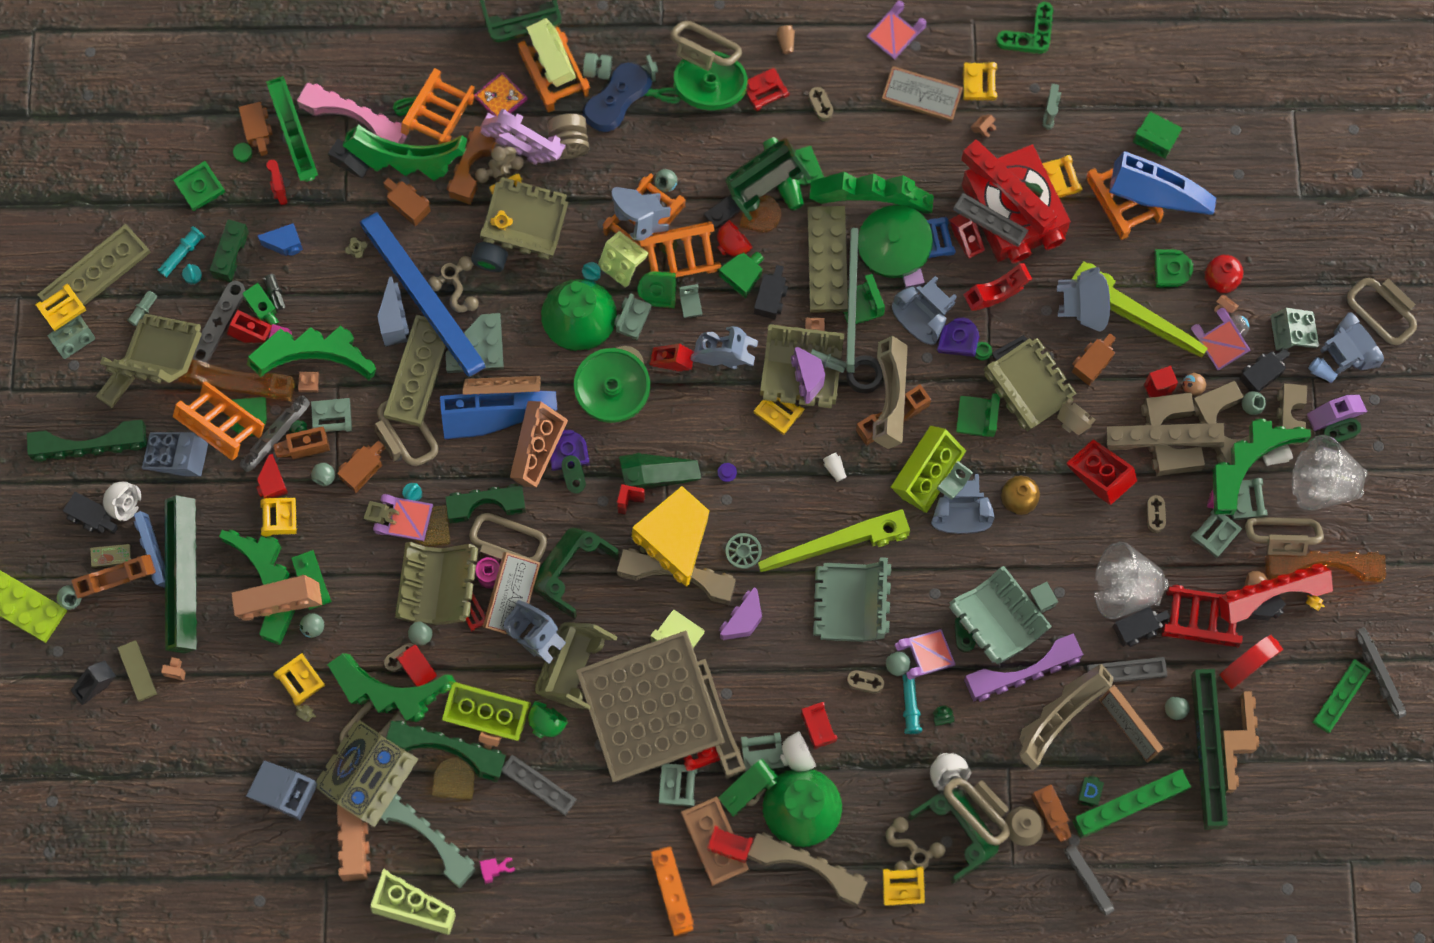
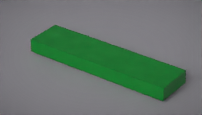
(1341, 696)

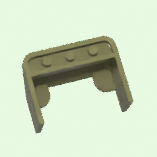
(559, 677)

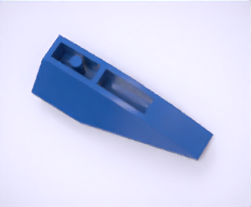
(1158, 186)
(486, 413)

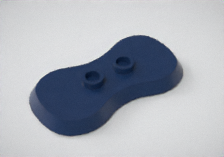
(625, 86)

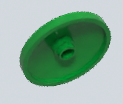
(710, 89)
(895, 241)
(612, 385)

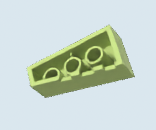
(409, 904)

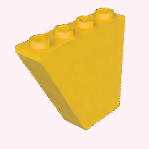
(674, 533)

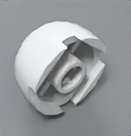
(121, 500)
(797, 754)
(947, 768)

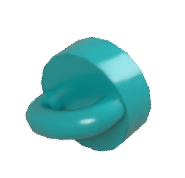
(591, 271)
(192, 274)
(412, 492)

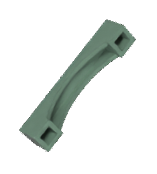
(457, 868)

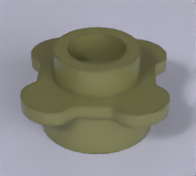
(358, 253)
(305, 712)

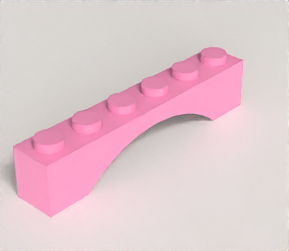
(318, 102)

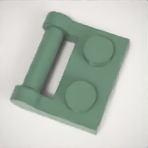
(1051, 107)
(332, 410)
(1244, 508)
(1220, 537)
(770, 756)
(671, 783)

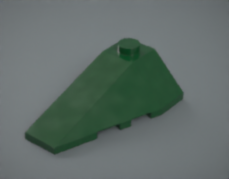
(657, 471)

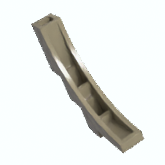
(1075, 696)

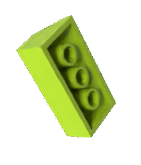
(928, 468)
(486, 711)

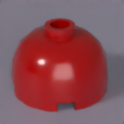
(732, 241)
(1224, 273)

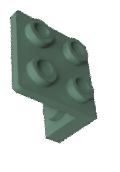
(1294, 328)

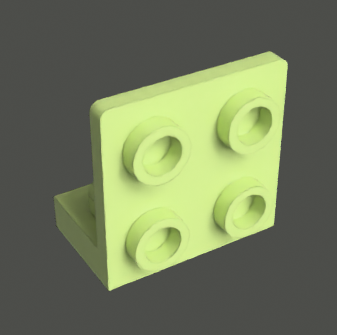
(621, 258)
(675, 624)

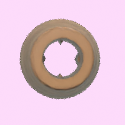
(786, 39)

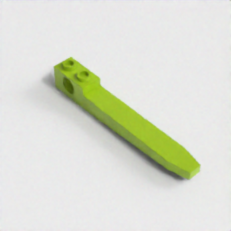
(1145, 318)
(863, 531)

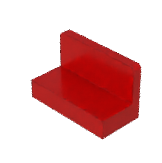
(629, 493)
(416, 666)

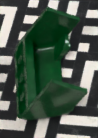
(517, 27)
(764, 174)
(547, 582)
(980, 850)

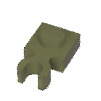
(379, 513)

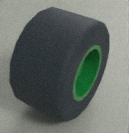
(489, 257)

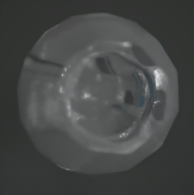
(1241, 324)

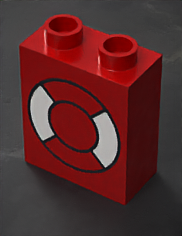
(1028, 168)

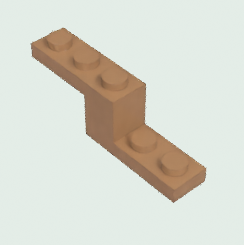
(1239, 741)

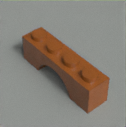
(463, 185)
(915, 402)
(113, 576)

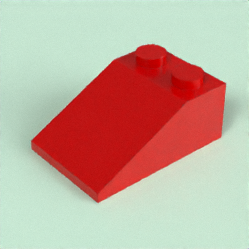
(1103, 471)

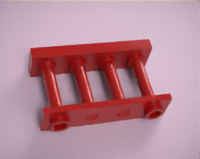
(1192, 631)

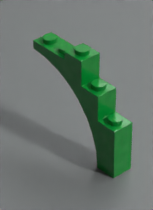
(292, 129)
(405, 158)
(871, 187)
(310, 345)
(1262, 439)
(263, 557)
(361, 686)

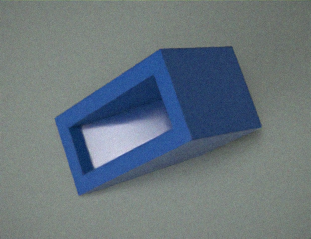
(282, 240)

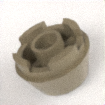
(1074, 418)
(1025, 825)

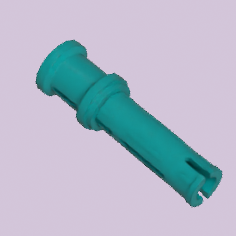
(186, 244)
(911, 712)

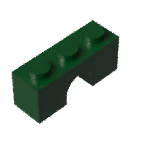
(224, 261)

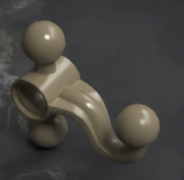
(499, 166)
(471, 303)
(901, 825)

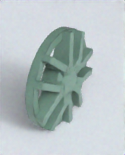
(743, 551)

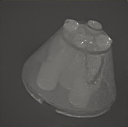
(1326, 475)
(1127, 581)

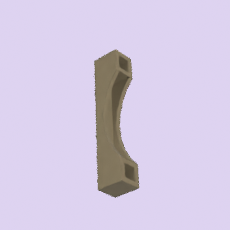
(893, 362)
(1156, 435)
(716, 586)
(728, 752)
(768, 852)

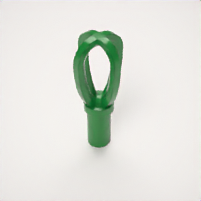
(668, 90)
(405, 101)

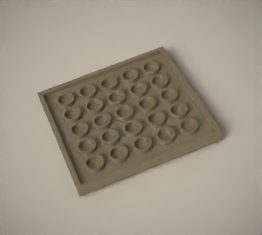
(650, 706)

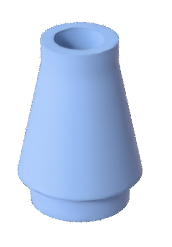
(1322, 369)

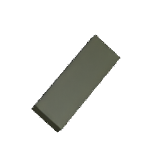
(137, 671)

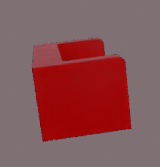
(1161, 382)
(818, 725)
(729, 845)

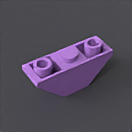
(808, 372)
(1336, 410)
(744, 618)

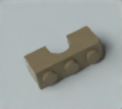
(1290, 398)

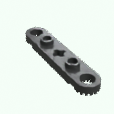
(223, 311)
(274, 433)
(1387, 687)

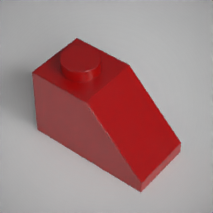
(967, 235)
(248, 328)
(672, 357)
(270, 480)

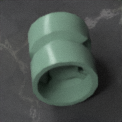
(590, 66)

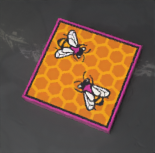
(500, 95)

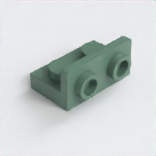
(632, 317)
(71, 337)

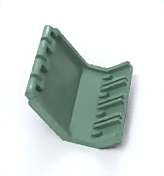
(852, 601)
(1000, 616)

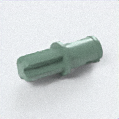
(142, 308)
(829, 361)

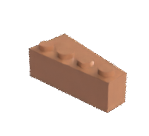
(536, 443)
(277, 597)
(353, 846)

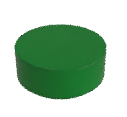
(242, 152)

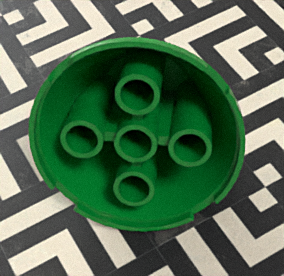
(578, 315)
(802, 808)

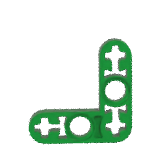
(1033, 39)

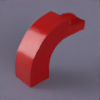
(994, 292)
(1251, 661)

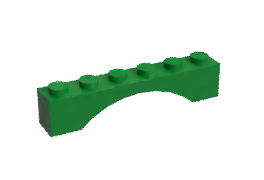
(1131, 803)

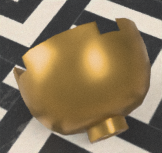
(1020, 495)

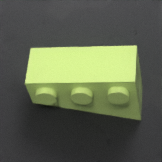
(551, 52)

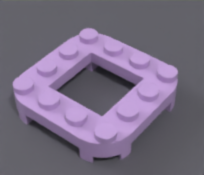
(538, 148)

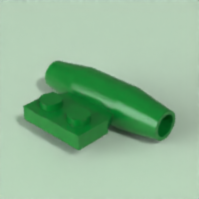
(790, 188)

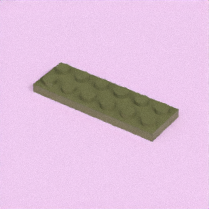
(827, 259)
(100, 267)
(416, 374)

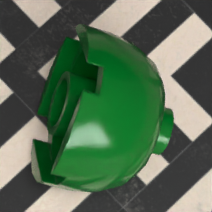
(546, 721)

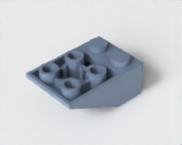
(392, 316)
(175, 453)
(282, 789)

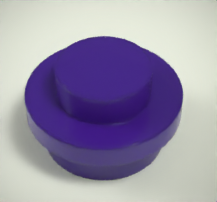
(727, 472)

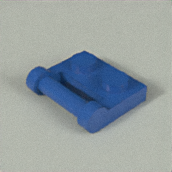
(936, 251)

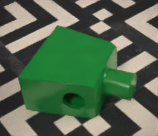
(742, 272)
(256, 300)

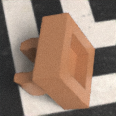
(982, 124)
(1226, 303)
(815, 323)
(308, 381)
(174, 670)
(489, 740)

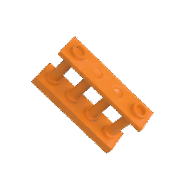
(541, 83)
(426, 96)
(644, 185)
(1113, 210)
(685, 234)
(210, 433)
(672, 891)

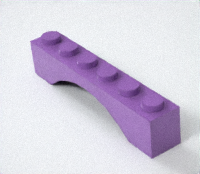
(986, 682)

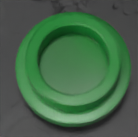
(983, 351)

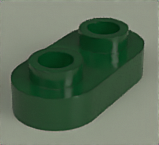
(1340, 429)
(573, 474)
(960, 634)

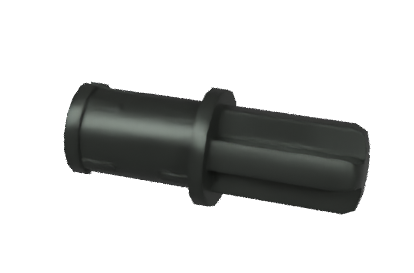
(274, 292)

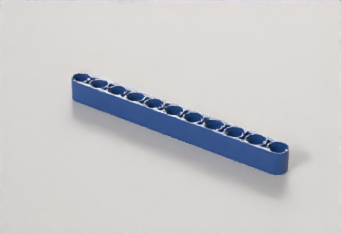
(422, 294)

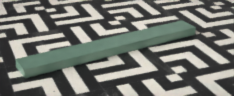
(852, 300)

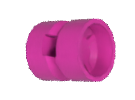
(487, 572)

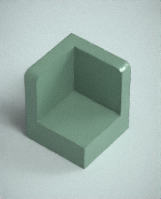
(1044, 597)

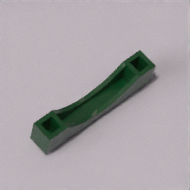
(126, 436)
(484, 762)

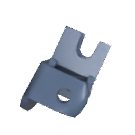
(640, 208)
(1086, 298)
(923, 312)
(1353, 346)
(730, 354)
(965, 511)
(540, 636)

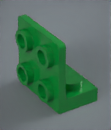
(1157, 135)
(868, 301)
(978, 415)

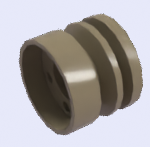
(571, 131)

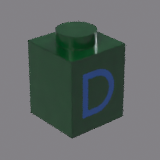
(1090, 791)

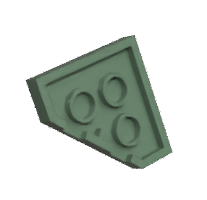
(486, 338)

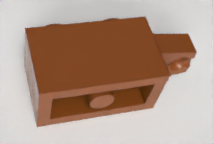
(255, 126)
(407, 202)
(1094, 360)
(303, 443)
(361, 466)
(1052, 812)

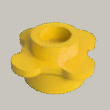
(501, 216)
(1315, 602)

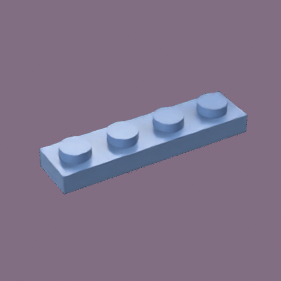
(149, 543)

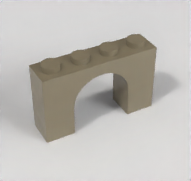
(1212, 403)
(1165, 458)

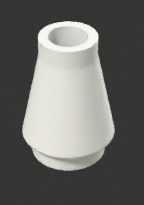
(1278, 455)
(834, 465)

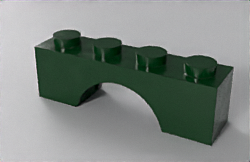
(462, 505)

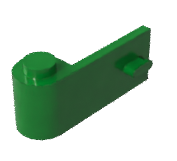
(307, 565)
(748, 786)

